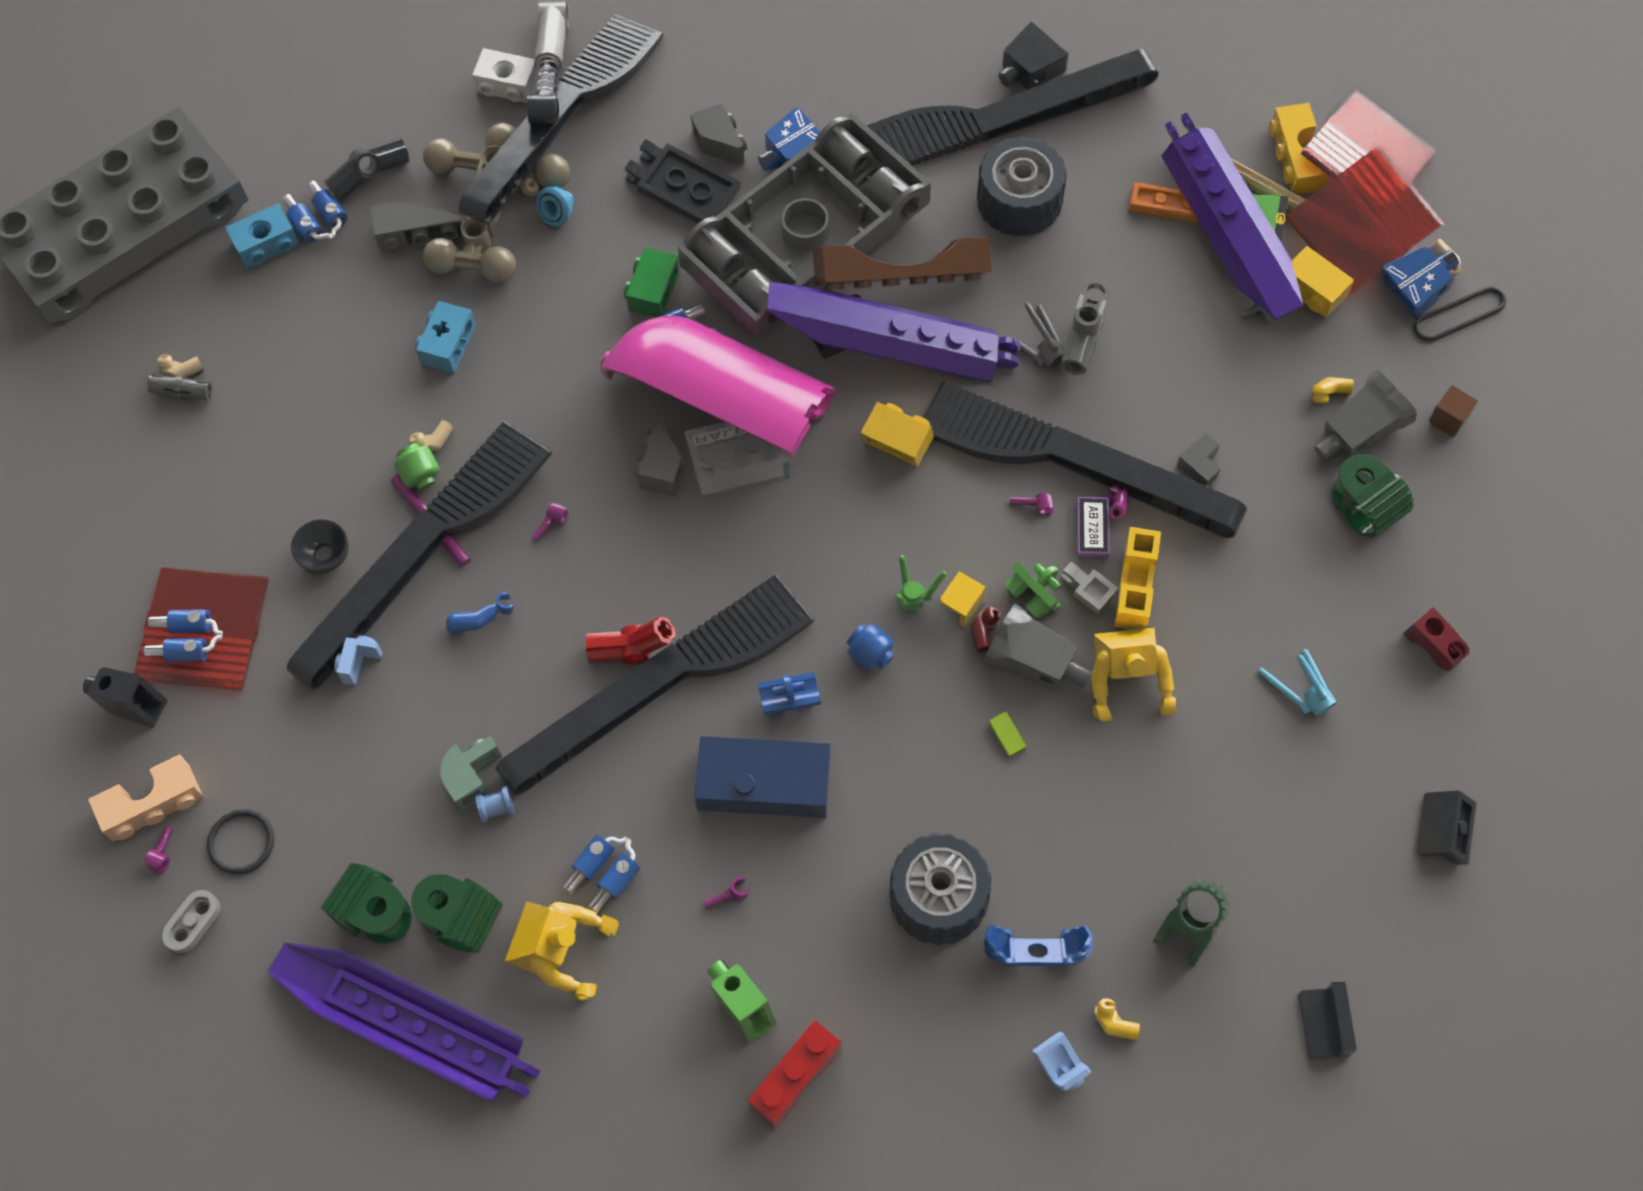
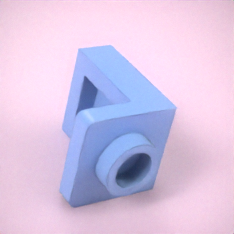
(350, 660)
(1061, 1063)

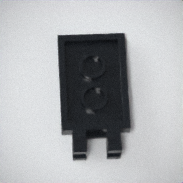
(682, 182)

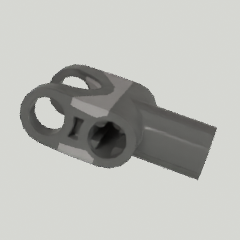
(1085, 328)

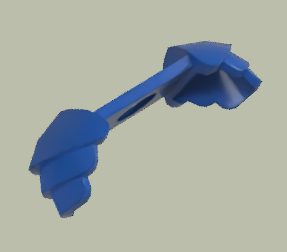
(1067, 951)

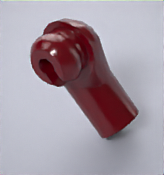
(982, 625)

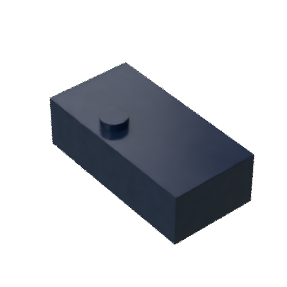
(763, 776)

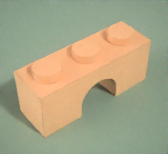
(172, 791)

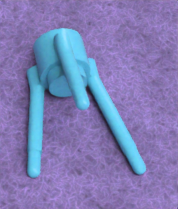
(1317, 697)

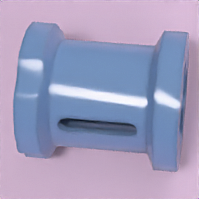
(494, 804)

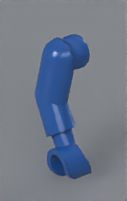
(472, 621)

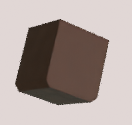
(1453, 411)

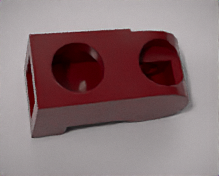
(1438, 639)

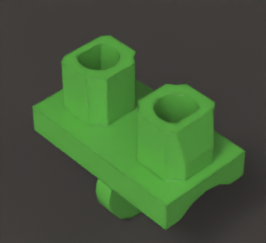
(1043, 600)

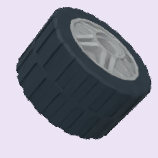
(1021, 186)
(933, 913)

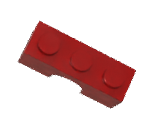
(793, 1073)

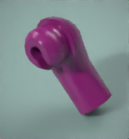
(1120, 500)

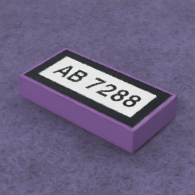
(1093, 527)

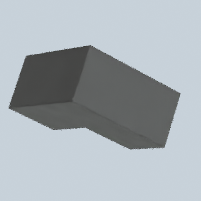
(1197, 460)

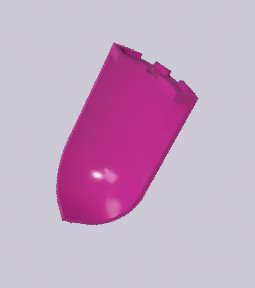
(721, 379)

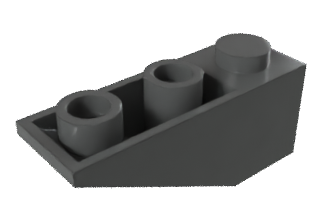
(408, 225)

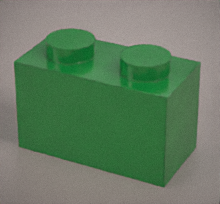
(652, 282)

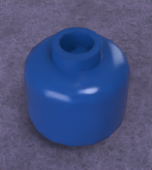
(870, 647)

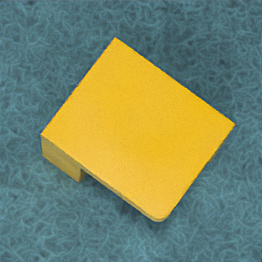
(963, 597)

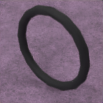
(239, 870)

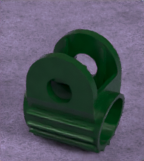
(1367, 501)
(358, 900)
(464, 919)
(1194, 929)

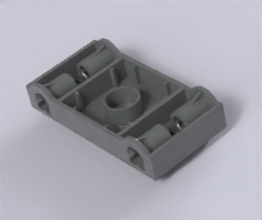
(831, 193)
(116, 215)

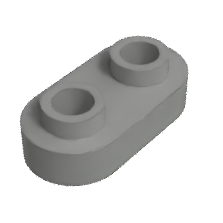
(189, 920)

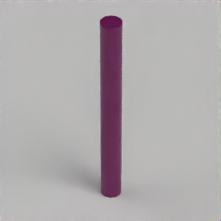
(418, 505)

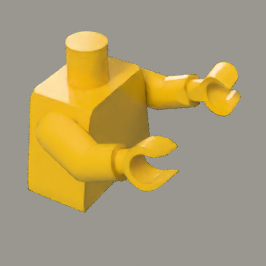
(1127, 656)
(544, 939)

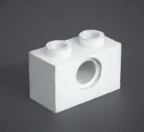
(504, 75)

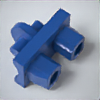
(789, 693)

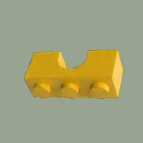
(1292, 128)
(1137, 579)

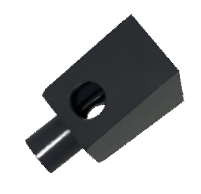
(1032, 59)
(114, 690)

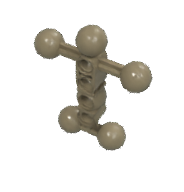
(494, 262)

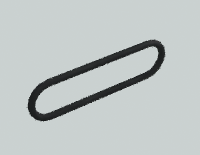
(1428, 338)

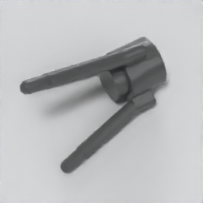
(1050, 348)

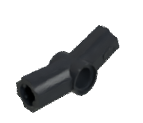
(382, 157)

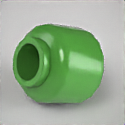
(416, 467)

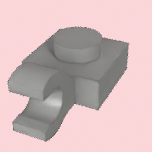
(1091, 589)

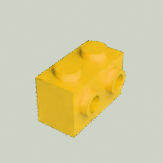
(1320, 282)
(897, 433)

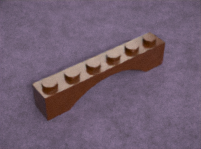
(847, 265)

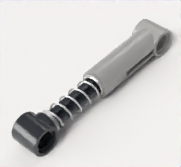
(553, 23)

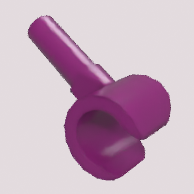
(1042, 501)
(554, 513)
(154, 858)
(729, 894)

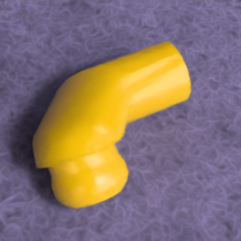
(1331, 385)
(1112, 1023)

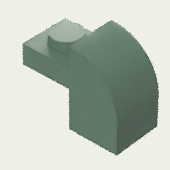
(460, 769)

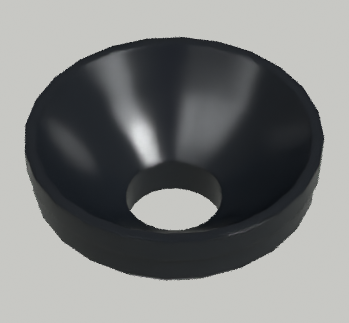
(314, 536)

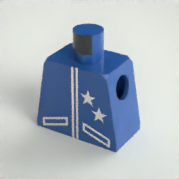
(787, 139)
(1420, 278)

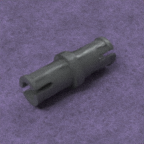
(180, 387)

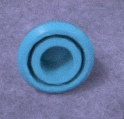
(554, 205)

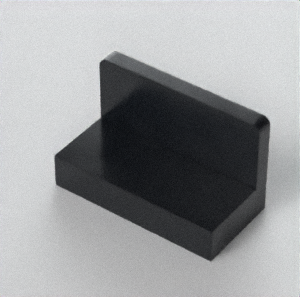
(1446, 826)
(1327, 1022)

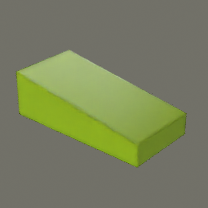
(1007, 734)

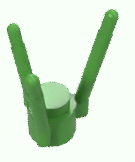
(913, 593)

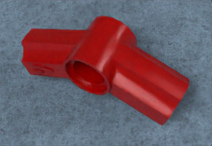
(631, 643)

